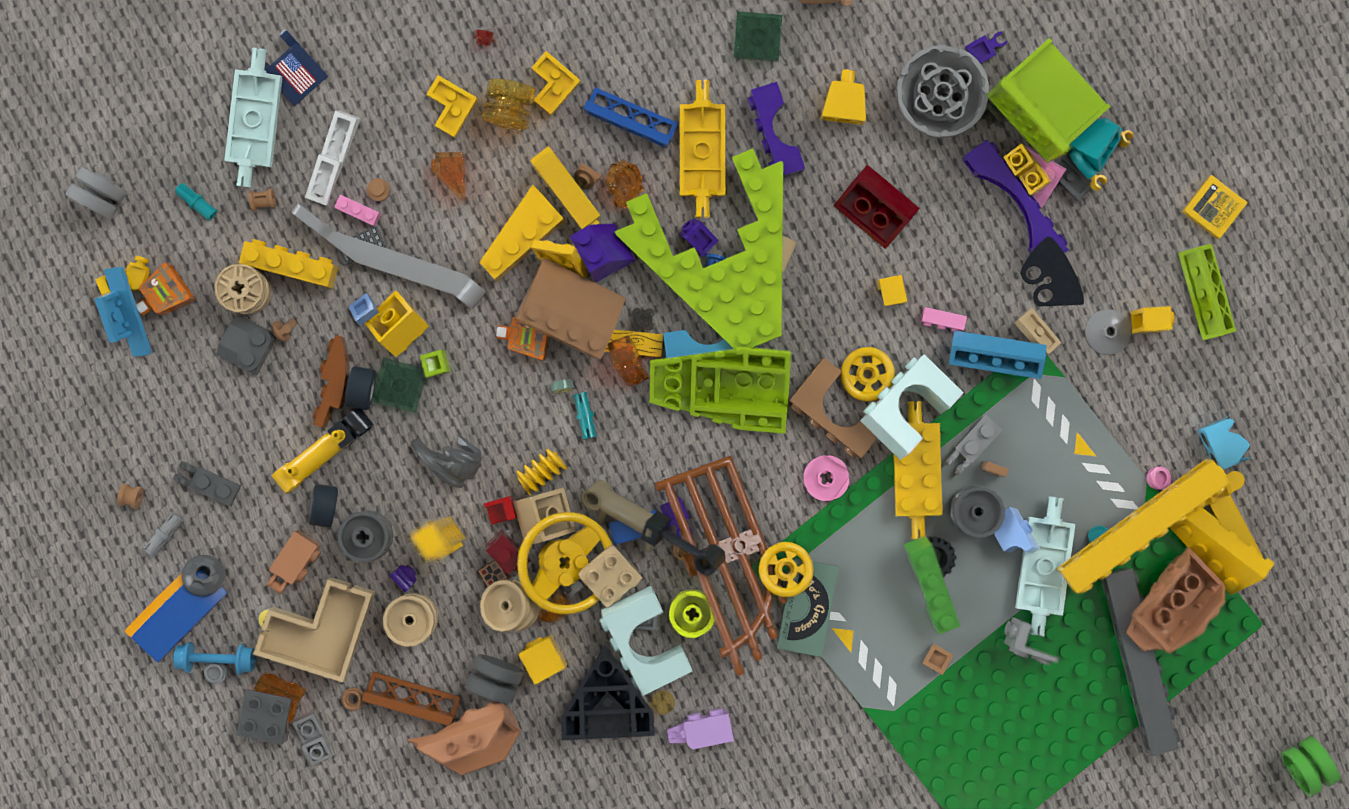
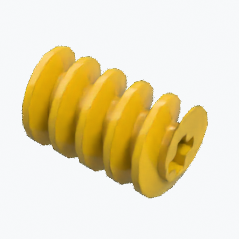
(541, 471)

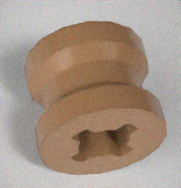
(130, 496)

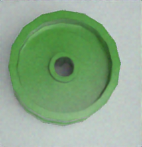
(1310, 766)

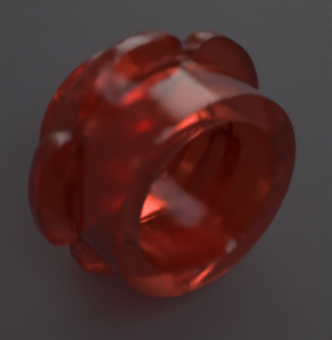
(483, 37)

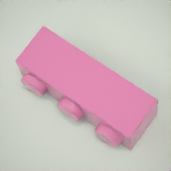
(357, 210)
(943, 319)

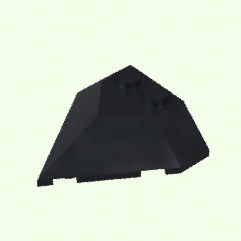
(607, 705)

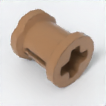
(262, 199)

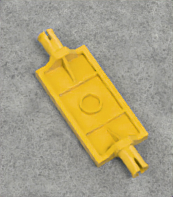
(702, 149)
(919, 474)

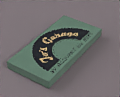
(808, 614)

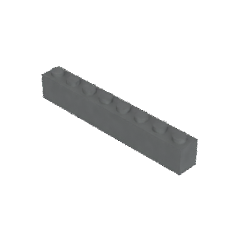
(1140, 666)

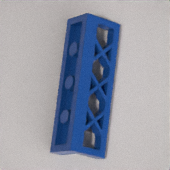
(625, 122)

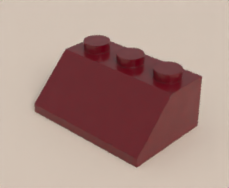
(876, 206)

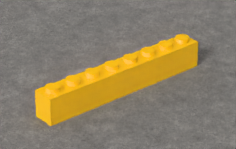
(1143, 525)

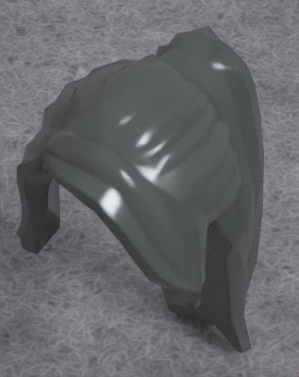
(452, 469)

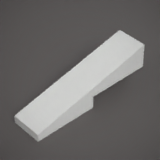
(332, 156)

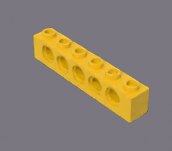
(439, 538)

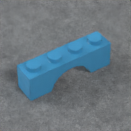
(681, 344)

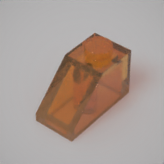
(450, 170)

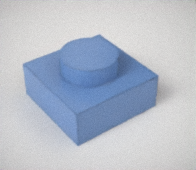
(363, 309)

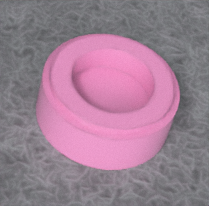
(1158, 478)

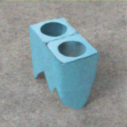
(1226, 446)

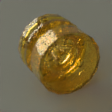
(508, 104)

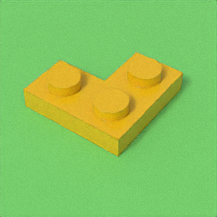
(560, 83)
(457, 105)
(564, 255)

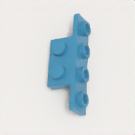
(121, 314)

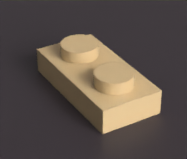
(1037, 331)

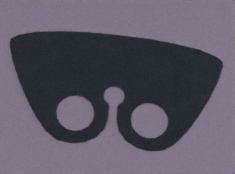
(1053, 264)

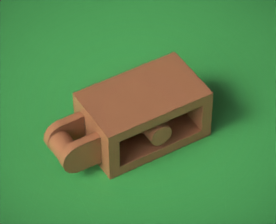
(293, 561)

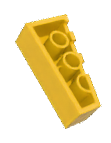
(529, 222)
(1222, 551)

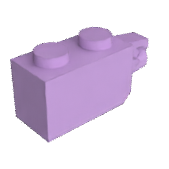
(702, 730)

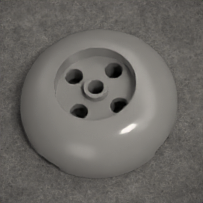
(965, 78)

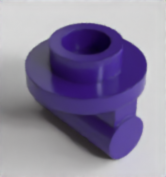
(404, 577)

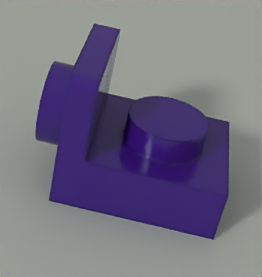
(698, 236)

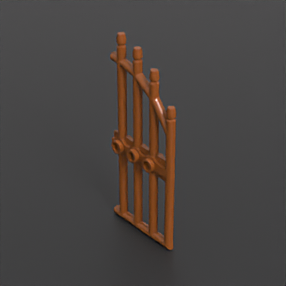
(735, 548)

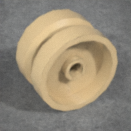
(508, 607)
(424, 616)

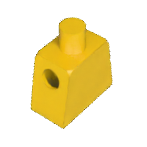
(845, 101)

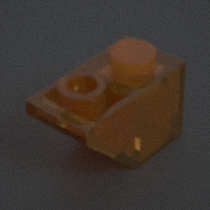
(627, 361)

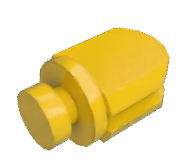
(137, 272)

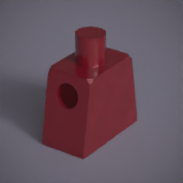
(504, 552)

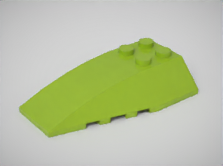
(727, 386)

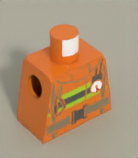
(164, 292)
(524, 339)

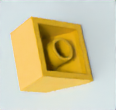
(396, 324)

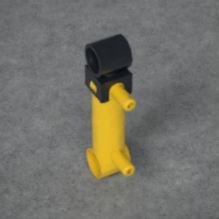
(316, 455)

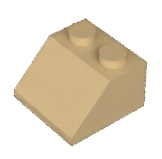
(535, 508)

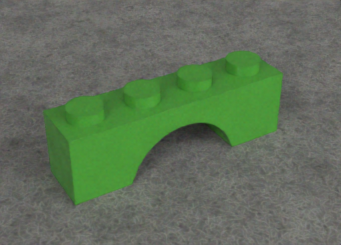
(932, 584)

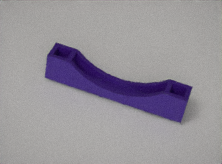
(987, 165)

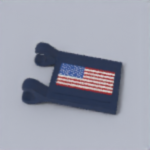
(298, 70)

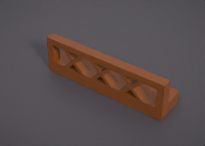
(409, 707)

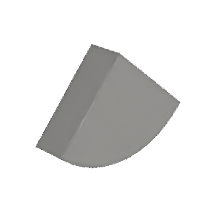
(573, 589)

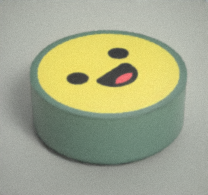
(561, 386)

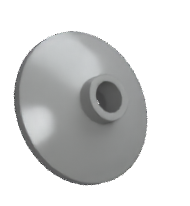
(1098, 337)

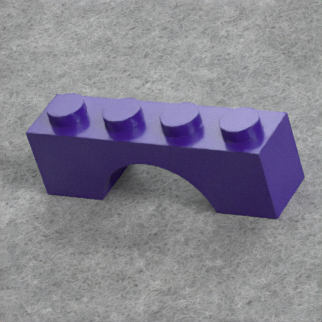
(767, 102)

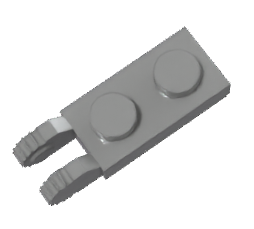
(974, 443)

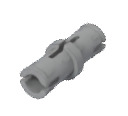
(163, 534)

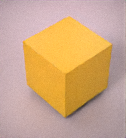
(542, 658)

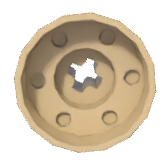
(253, 297)

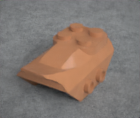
(1177, 605)
(474, 741)

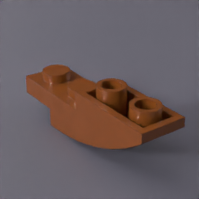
(337, 372)

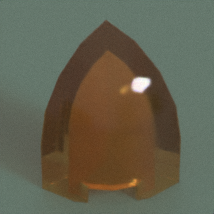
(549, 617)

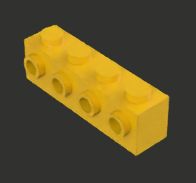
(295, 266)

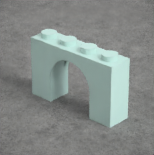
(885, 417)
(646, 672)

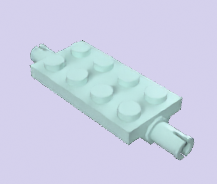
(253, 118)
(1040, 583)

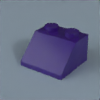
(601, 250)

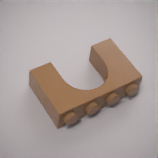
(809, 400)

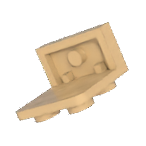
(610, 576)

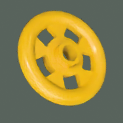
(855, 358)
(805, 569)

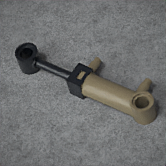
(651, 526)

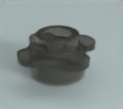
(647, 314)

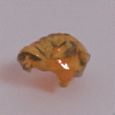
(624, 182)

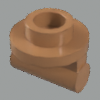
(586, 176)
(281, 330)

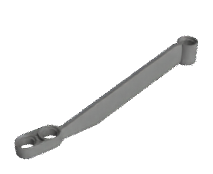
(395, 262)

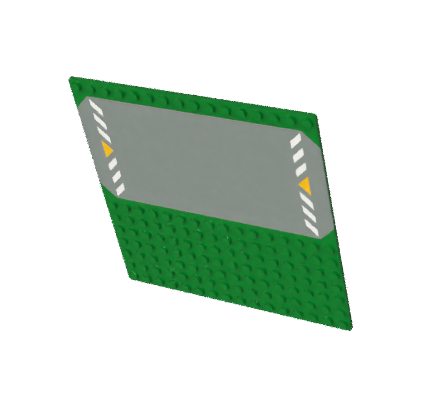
(997, 722)

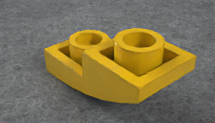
(1027, 169)

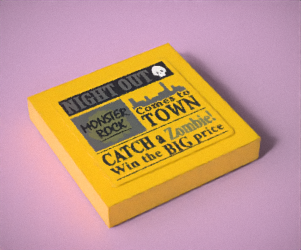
(1214, 207)

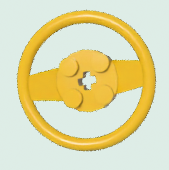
(572, 550)

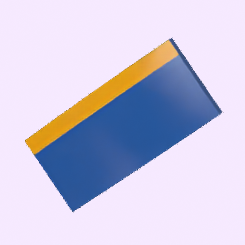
(171, 617)

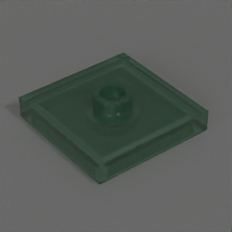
(757, 36)
(399, 385)

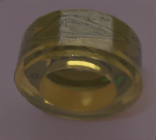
(663, 702)

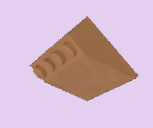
(570, 309)

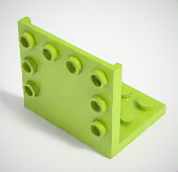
(1047, 101)

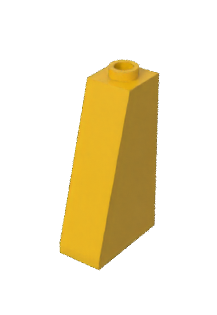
(565, 188)

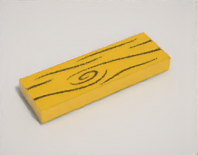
(646, 343)

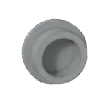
(215, 672)

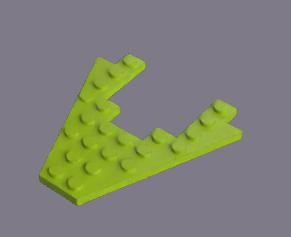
(739, 293)

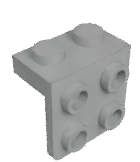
(1016, 637)

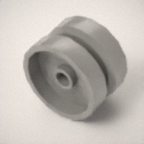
(96, 192)

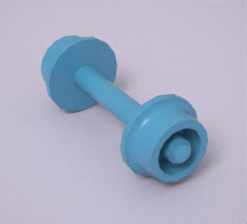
(185, 657)

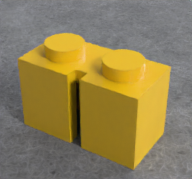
(1152, 320)

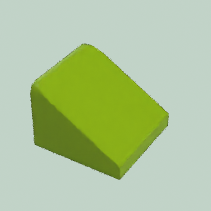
(435, 363)

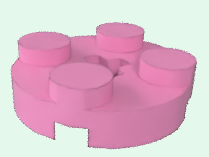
(828, 490)

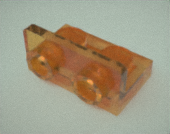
(275, 685)

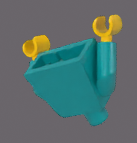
(1094, 147)

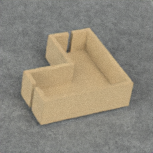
(321, 644)

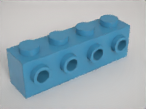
(998, 354)

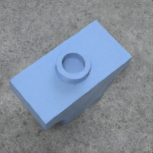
(1016, 533)

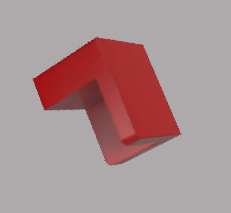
(501, 510)

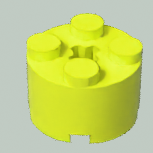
(680, 619)

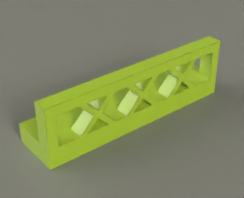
(1205, 292)

